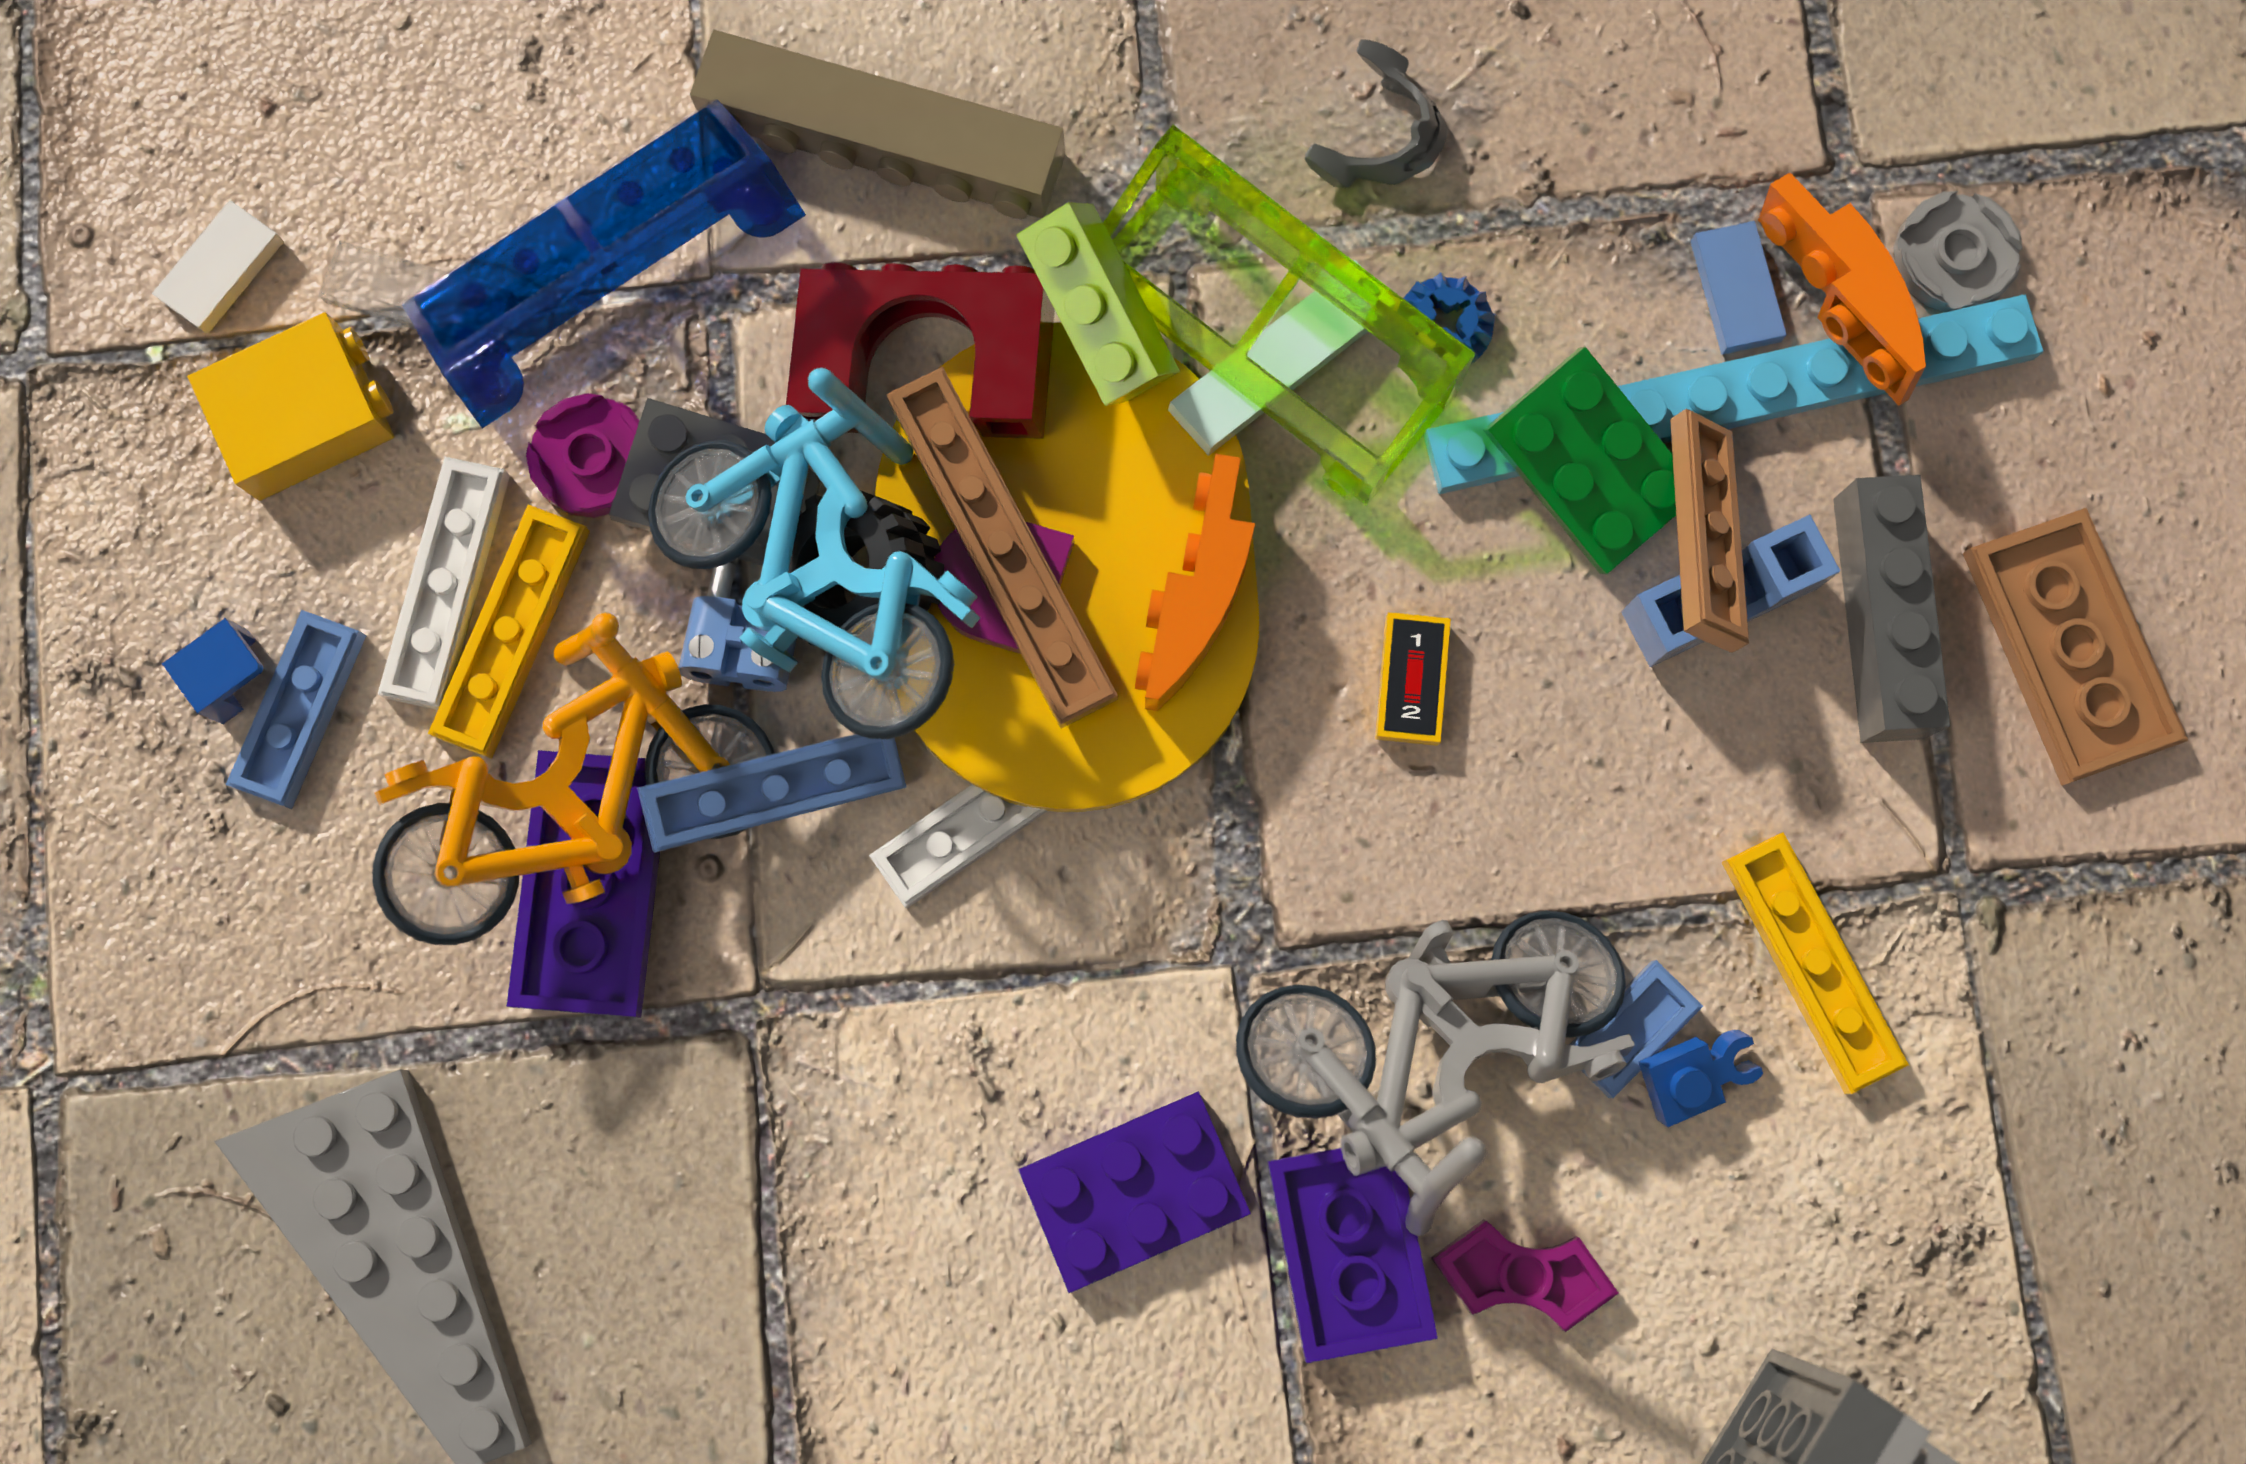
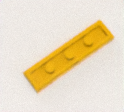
(509, 631)
(1815, 964)

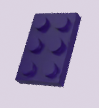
(1134, 1192)
(1350, 1256)

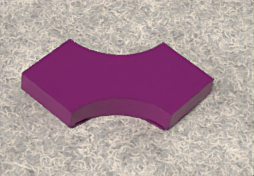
(1494, 1271)

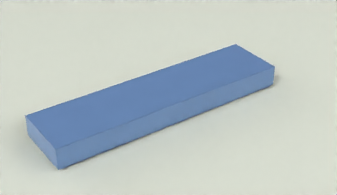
(769, 789)

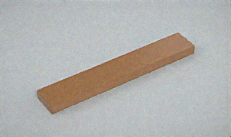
(1002, 548)

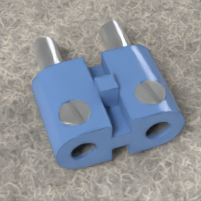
(713, 646)

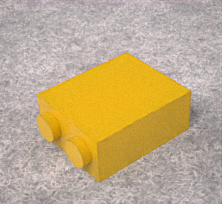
(293, 406)

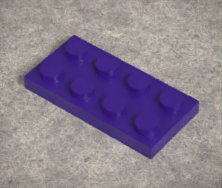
(592, 950)

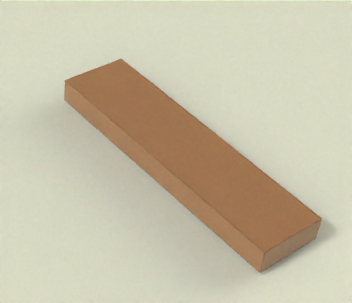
(1708, 532)

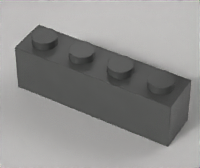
(1891, 609)

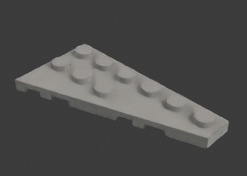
(378, 1230)

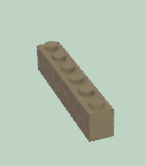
(883, 125)

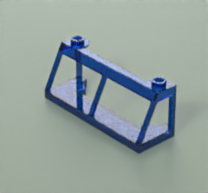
(590, 247)

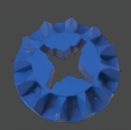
(1452, 294)

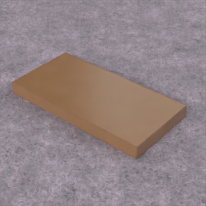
(2074, 646)

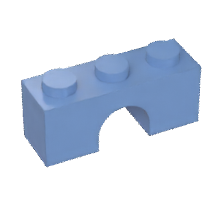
(1775, 573)

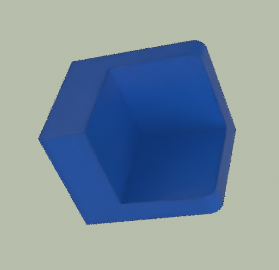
(214, 669)

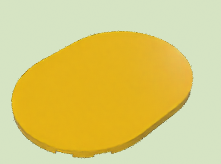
(1127, 494)

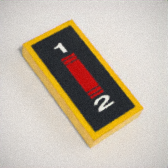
(1413, 679)

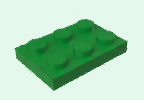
(1589, 459)

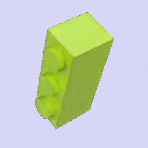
(1097, 302)

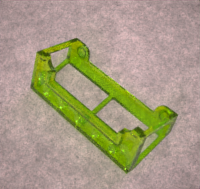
(1429, 355)

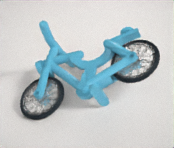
(709, 505)

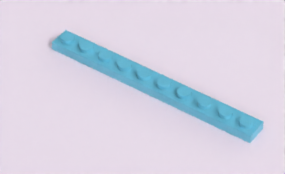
(1767, 385)

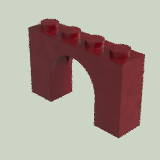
(851, 311)

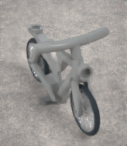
(1318, 1056)

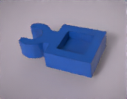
(1690, 1075)

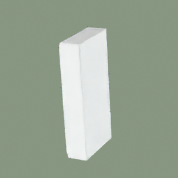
(218, 267)

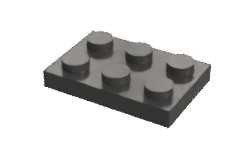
(663, 435)

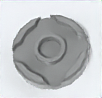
(1958, 251)

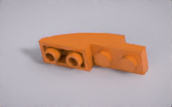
(1865, 292)
(1197, 606)

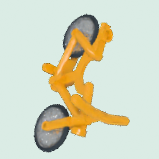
(454, 870)

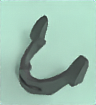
(1427, 134)

